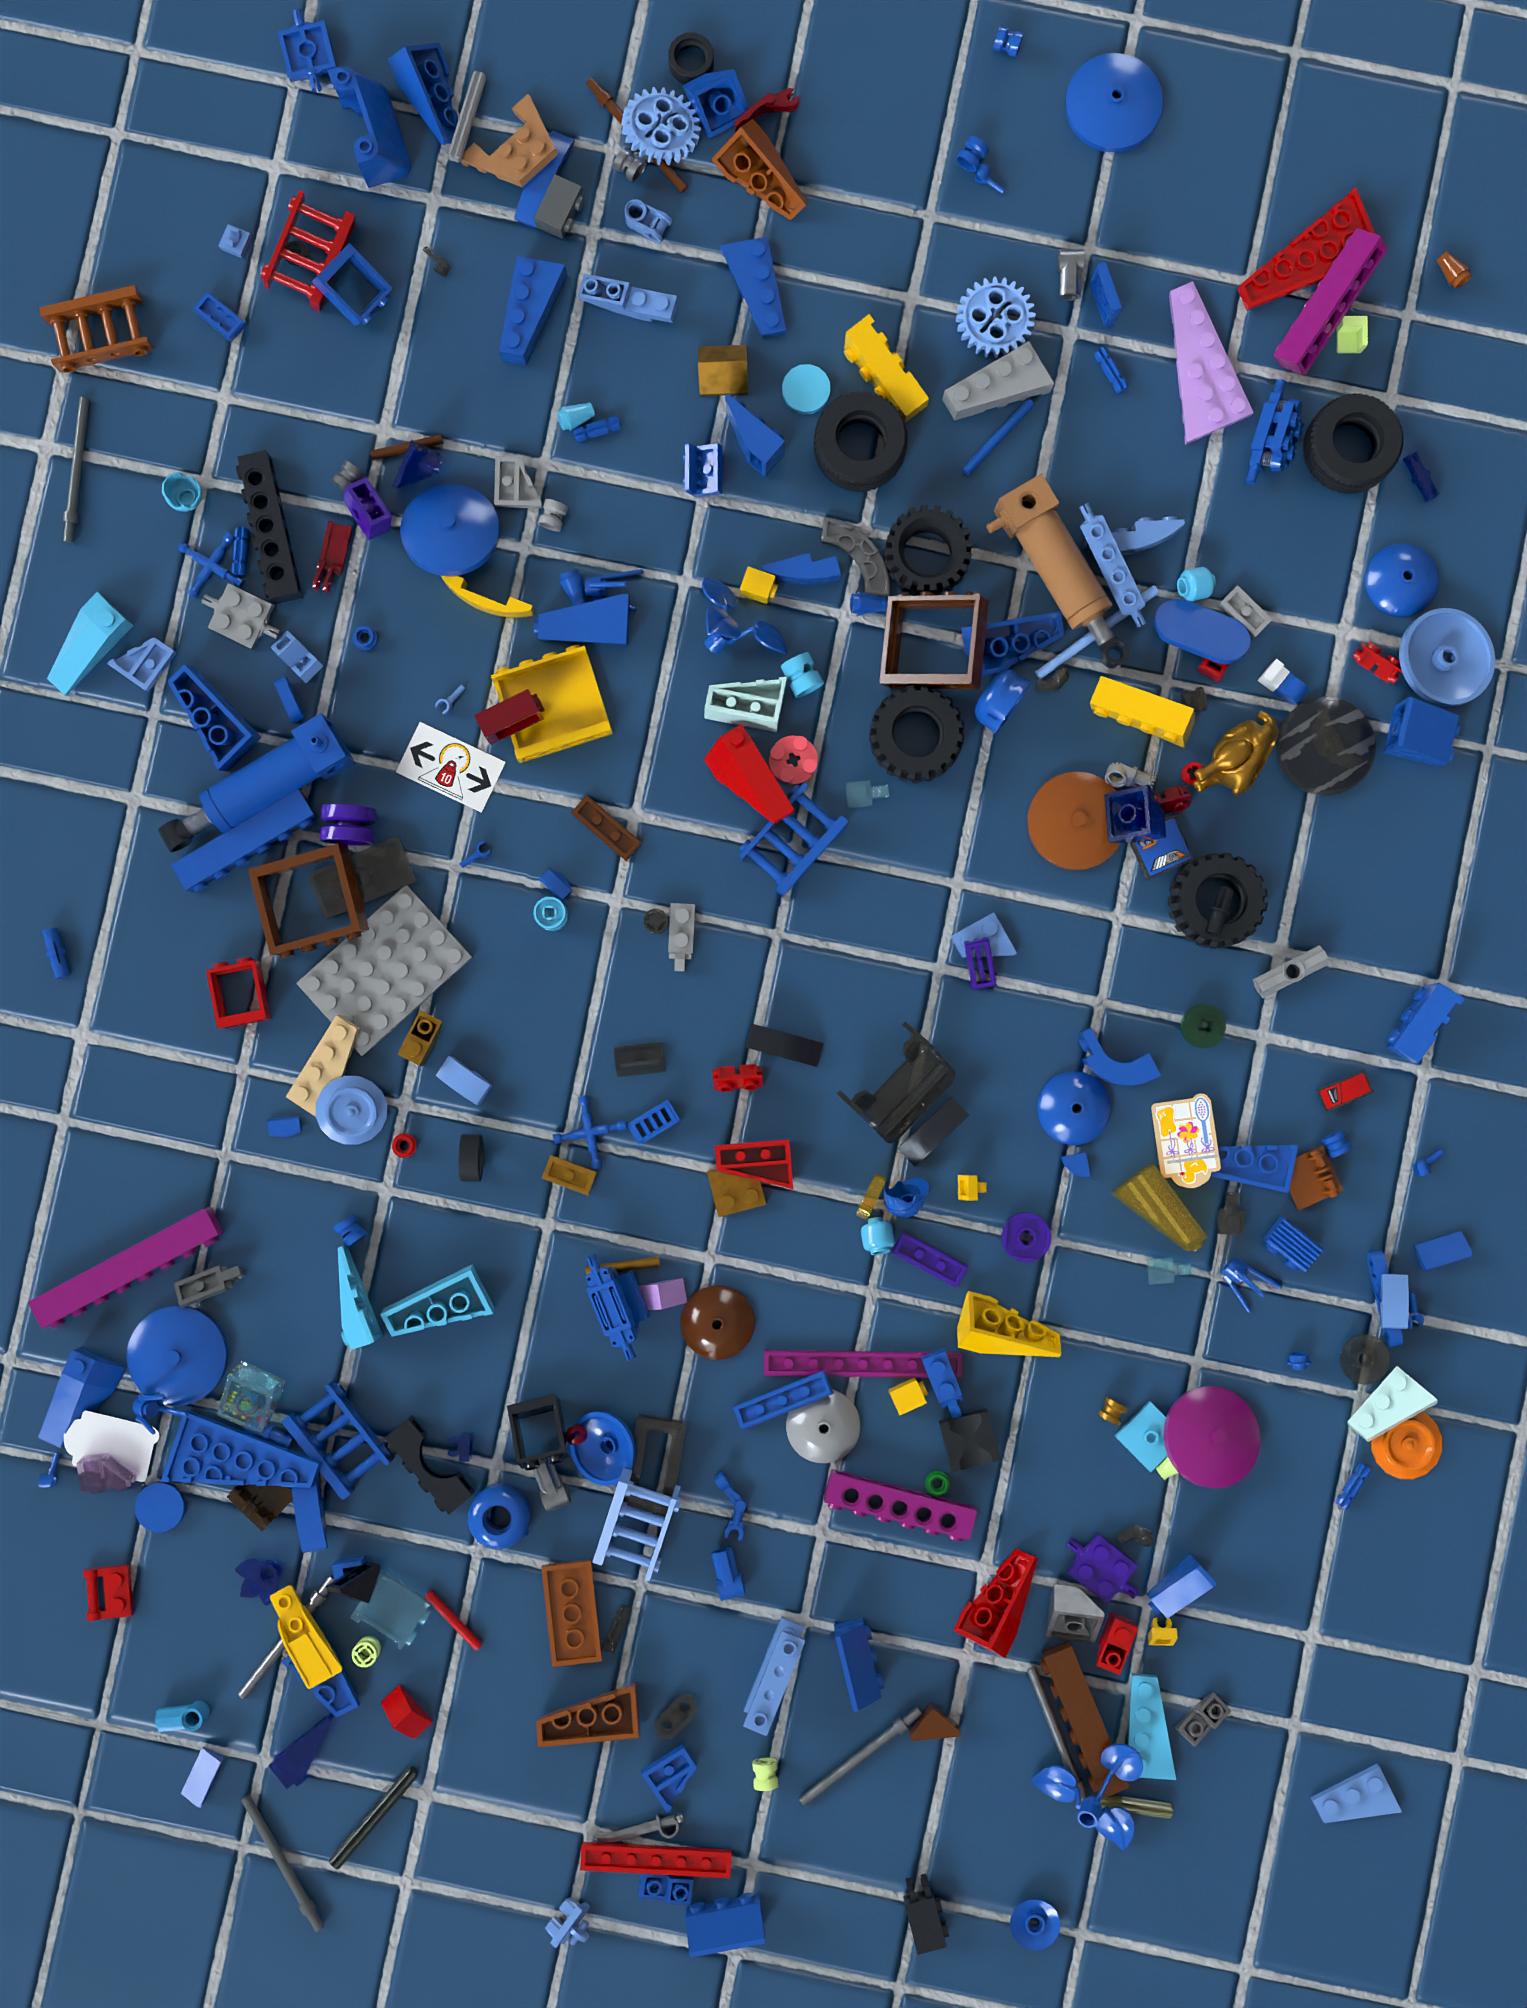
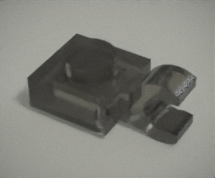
(1231, 1219)

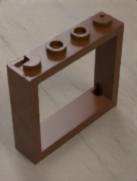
(928, 600)
(350, 889)

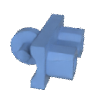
(562, 1931)

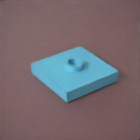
(1144, 1436)

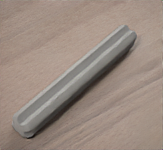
(467, 116)

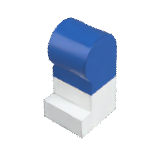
(1283, 683)

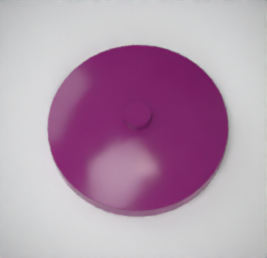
(1211, 1437)

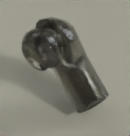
(1055, 683)
(1136, 1533)

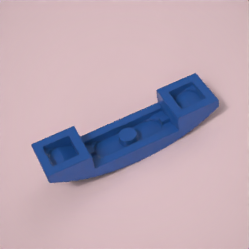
(536, 188)

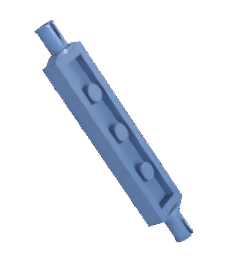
(1112, 565)

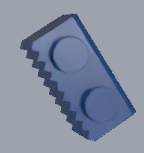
(1291, 1244)

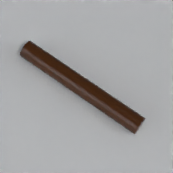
(402, 448)

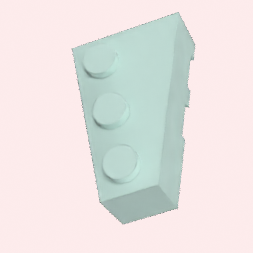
(748, 704)
(1390, 1404)

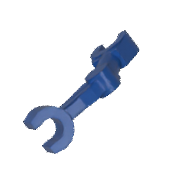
(739, 1503)

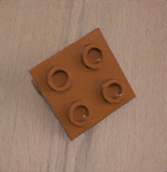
(1313, 1178)

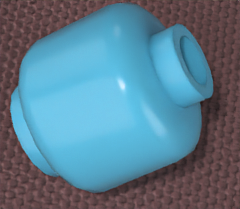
(1196, 583)
(877, 1236)

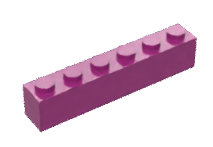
(1330, 301)

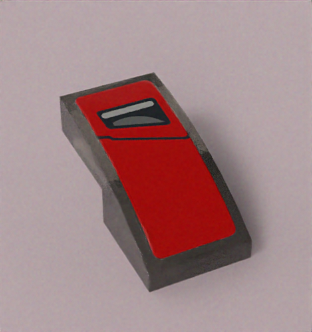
(1345, 1090)

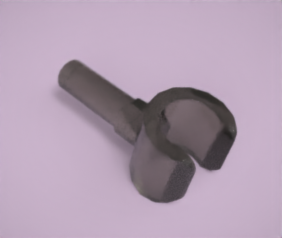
(441, 266)

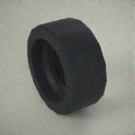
(690, 40)
(471, 1157)

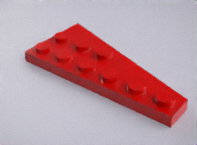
(1308, 255)

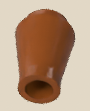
(1454, 270)

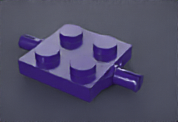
(1102, 1568)

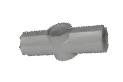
(1304, 965)

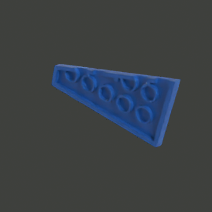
(224, 1455)

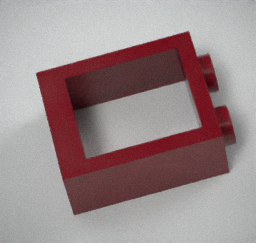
(510, 716)

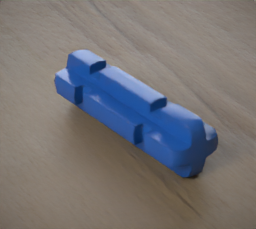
(1111, 370)
(597, 428)
(240, 551)
(1353, 1486)

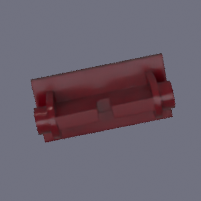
(1175, 799)

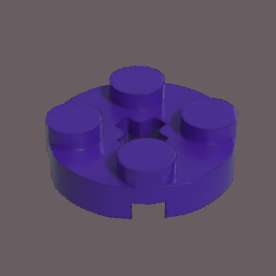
(1034, 1248)

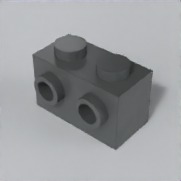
(559, 207)

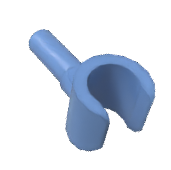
(450, 700)

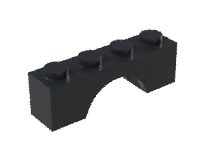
(447, 1489)

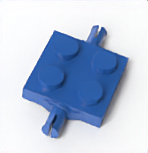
(306, 50)

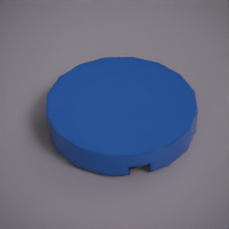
(160, 1506)

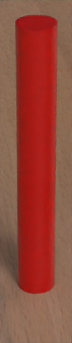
(453, 1620)

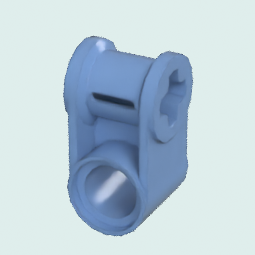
(650, 224)

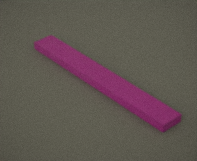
(852, 1363)

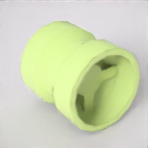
(368, 1646)
(765, 1774)

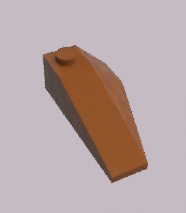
(756, 165)

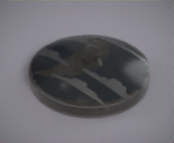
(1325, 746)

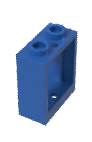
(370, 274)

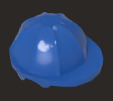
(906, 1197)

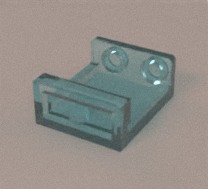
(393, 1610)

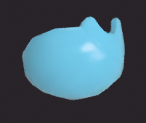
(182, 492)

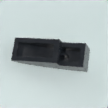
(784, 1045)
(933, 1131)

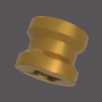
(1112, 1411)

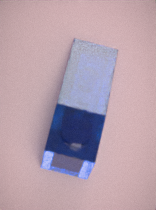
(296, 1759)

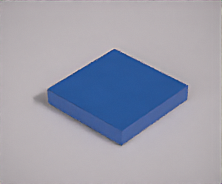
(1105, 295)

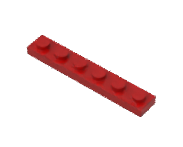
(655, 1859)

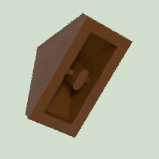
(933, 1725)

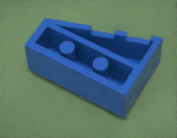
(1422, 1021)

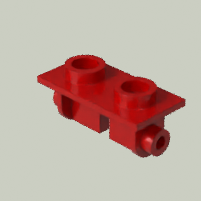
(1371, 655)
(726, 1080)

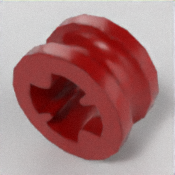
(1186, 776)

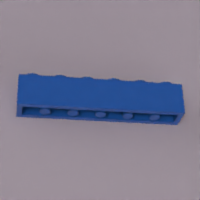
(245, 841)

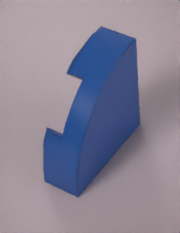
(1077, 1164)

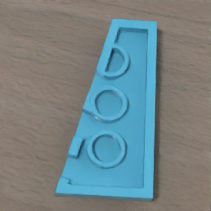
(1148, 1727)

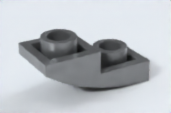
(1202, 1718)

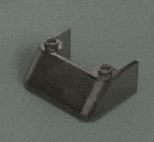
(906, 1092)

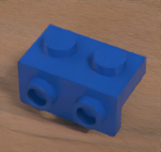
(703, 469)

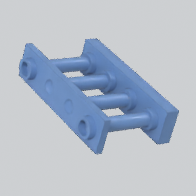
(613, 1527)
(774, 1676)

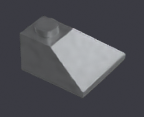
(1072, 1615)

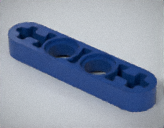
(1377, 1267)

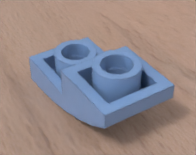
(463, 1080)
(1395, 1301)

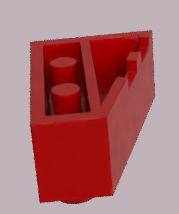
(757, 1160)

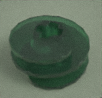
(1203, 1013)

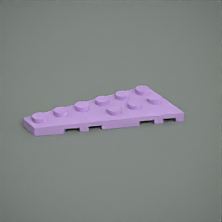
(1206, 378)

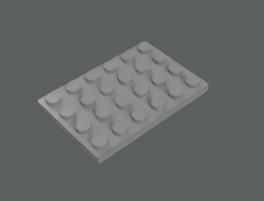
(386, 970)

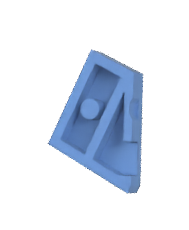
(986, 927)

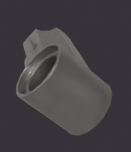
(1071, 267)
(553, 1491)

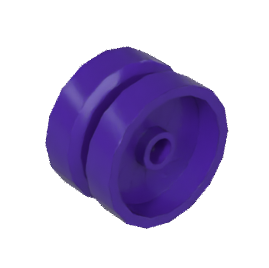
(349, 824)

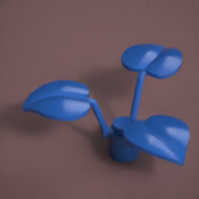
(724, 630)
(1112, 1823)

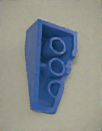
(423, 78)

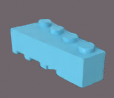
(445, 1301)

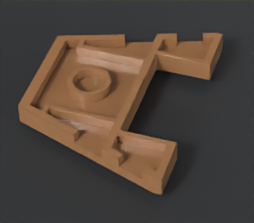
(521, 154)

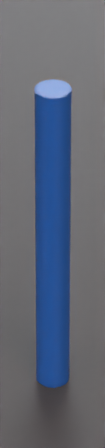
(997, 436)

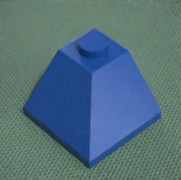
(716, 100)

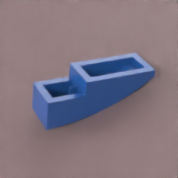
(804, 571)
(310, 1517)

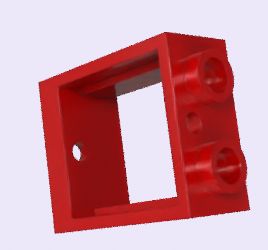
(220, 969)

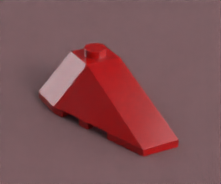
(743, 770)
(997, 1611)

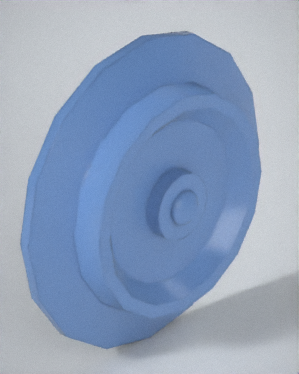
(351, 1110)

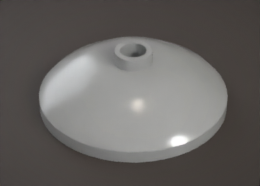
(827, 1447)

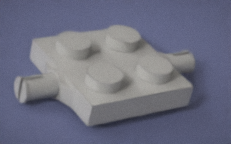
(241, 616)

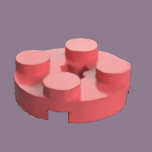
(787, 772)

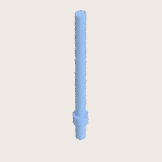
(1088, 638)

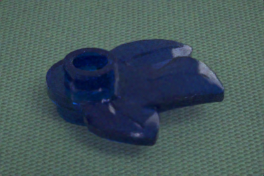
(257, 1581)

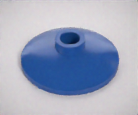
(1037, 1935)

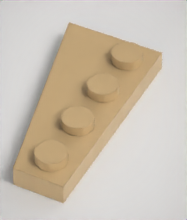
(325, 1063)

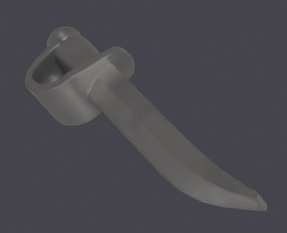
(654, 1825)

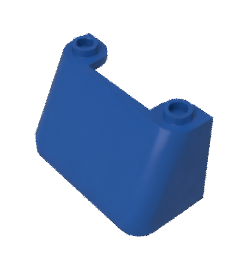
(383, 151)

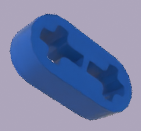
(289, 699)

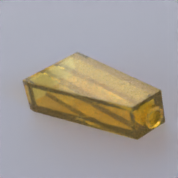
(1158, 1204)

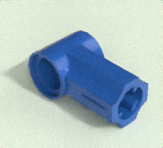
(728, 1579)

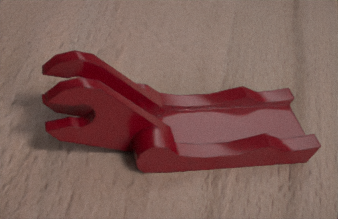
(768, 104)
(332, 555)

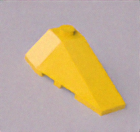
(995, 1330)

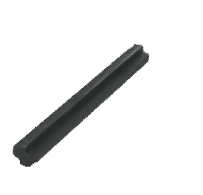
(373, 1817)

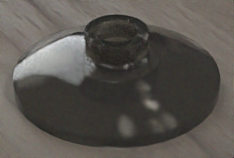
(1376, 1361)

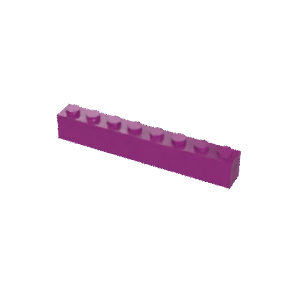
(126, 1267)

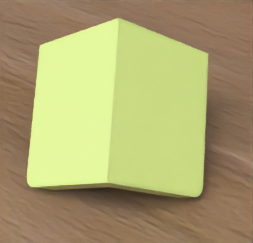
(1352, 334)

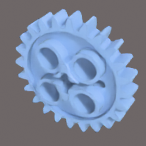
(647, 110)
(978, 303)

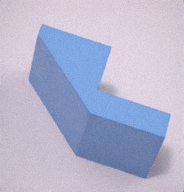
(296, 656)

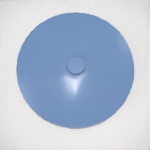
(1447, 657)

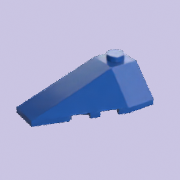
(1015, 639)
(82, 1386)

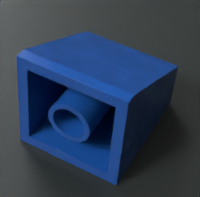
(1422, 732)

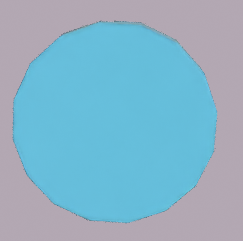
(806, 389)

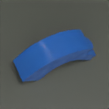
(1129, 1073)

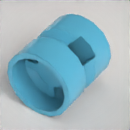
(801, 673)
(551, 913)

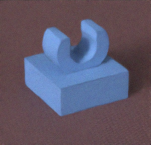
(235, 241)

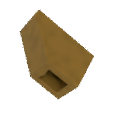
(421, 1039)

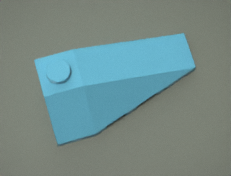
(92, 636)
(357, 1315)

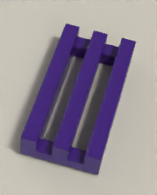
(976, 944)

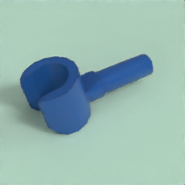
(982, 177)
(475, 855)
(1421, 1167)
(1415, 1315)
(50, 1479)

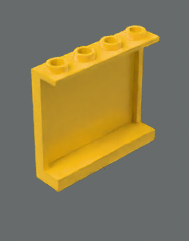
(570, 701)

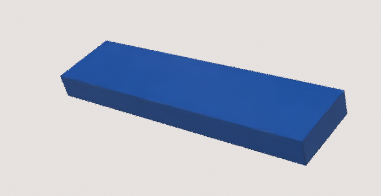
(783, 1400)

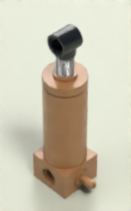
(1058, 561)

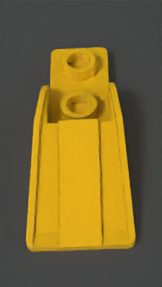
(304, 1639)

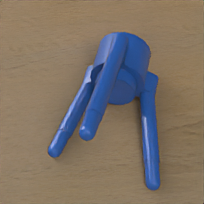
(597, 585)
(1235, 1271)
(146, 1408)

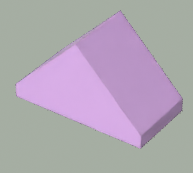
(664, 1294)

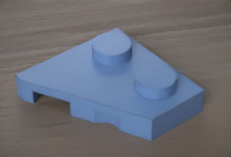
(144, 663)

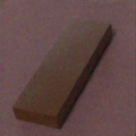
(606, 828)

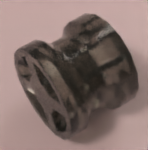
(1194, 699)
(656, 916)

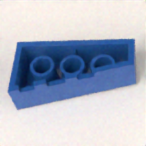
(531, 297)

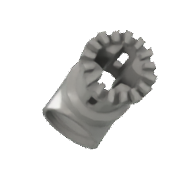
(1131, 776)

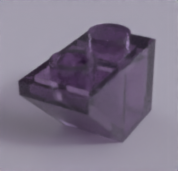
(103, 1472)

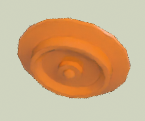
(1409, 1447)

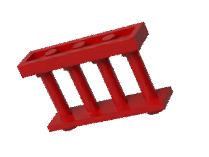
(343, 227)

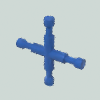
(211, 564)
(589, 1132)

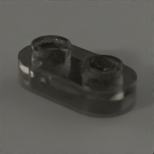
(676, 1715)

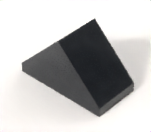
(357, 1583)

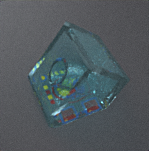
(250, 1397)

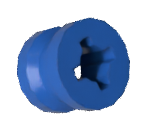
(1336, 1143)

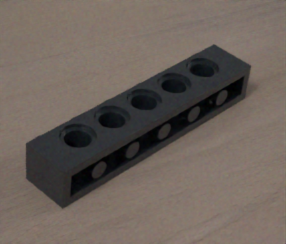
(249, 468)

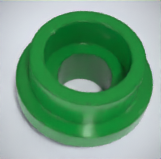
(943, 1488)

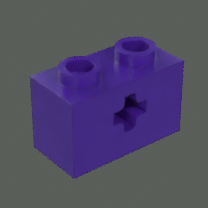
(367, 508)

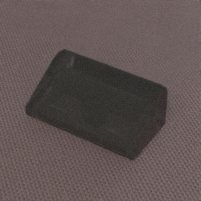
(639, 1059)

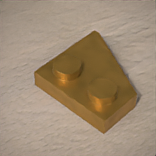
(734, 1192)

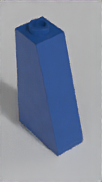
(591, 622)

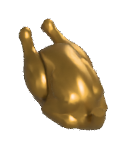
(1239, 755)

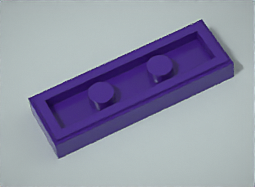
(929, 1259)

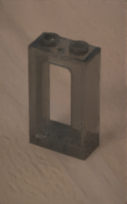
(677, 1429)

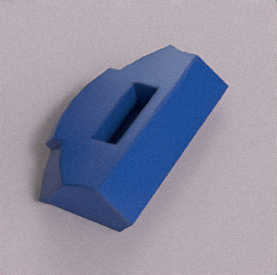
(556, 883)
(284, 1126)

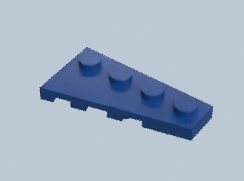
(755, 276)

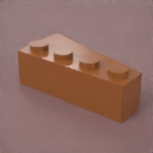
(596, 1719)

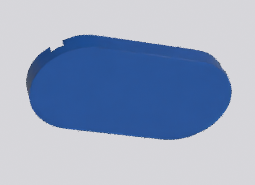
(1201, 631)

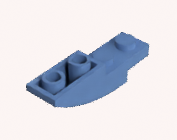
(628, 300)
(1144, 534)

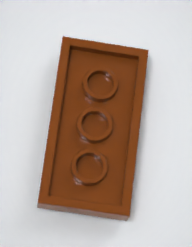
(571, 1613)

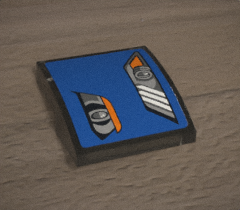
(1163, 854)

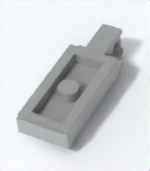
(681, 934)

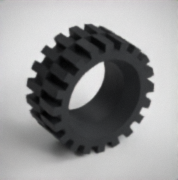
(928, 522)

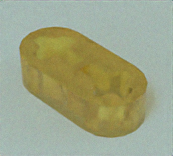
(870, 1196)

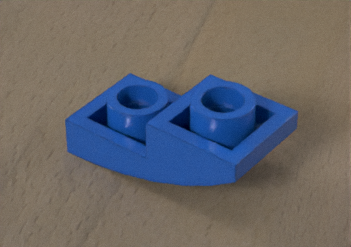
(669, 1888)

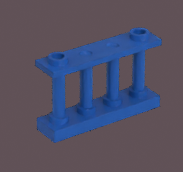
(800, 862)
(313, 1443)

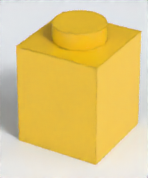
(758, 585)
(908, 1395)

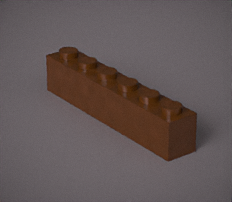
(1081, 1713)

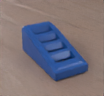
(671, 1112)

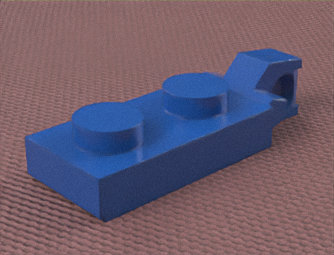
(943, 1381)

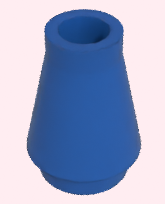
(573, 586)
(866, 603)

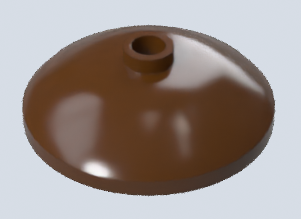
(720, 1304)

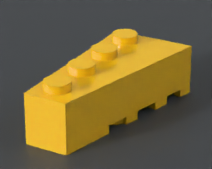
(884, 368)
(1143, 711)

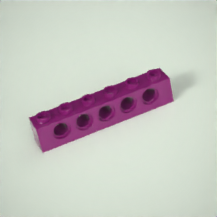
(963, 1513)

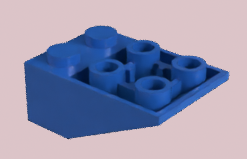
(759, 443)

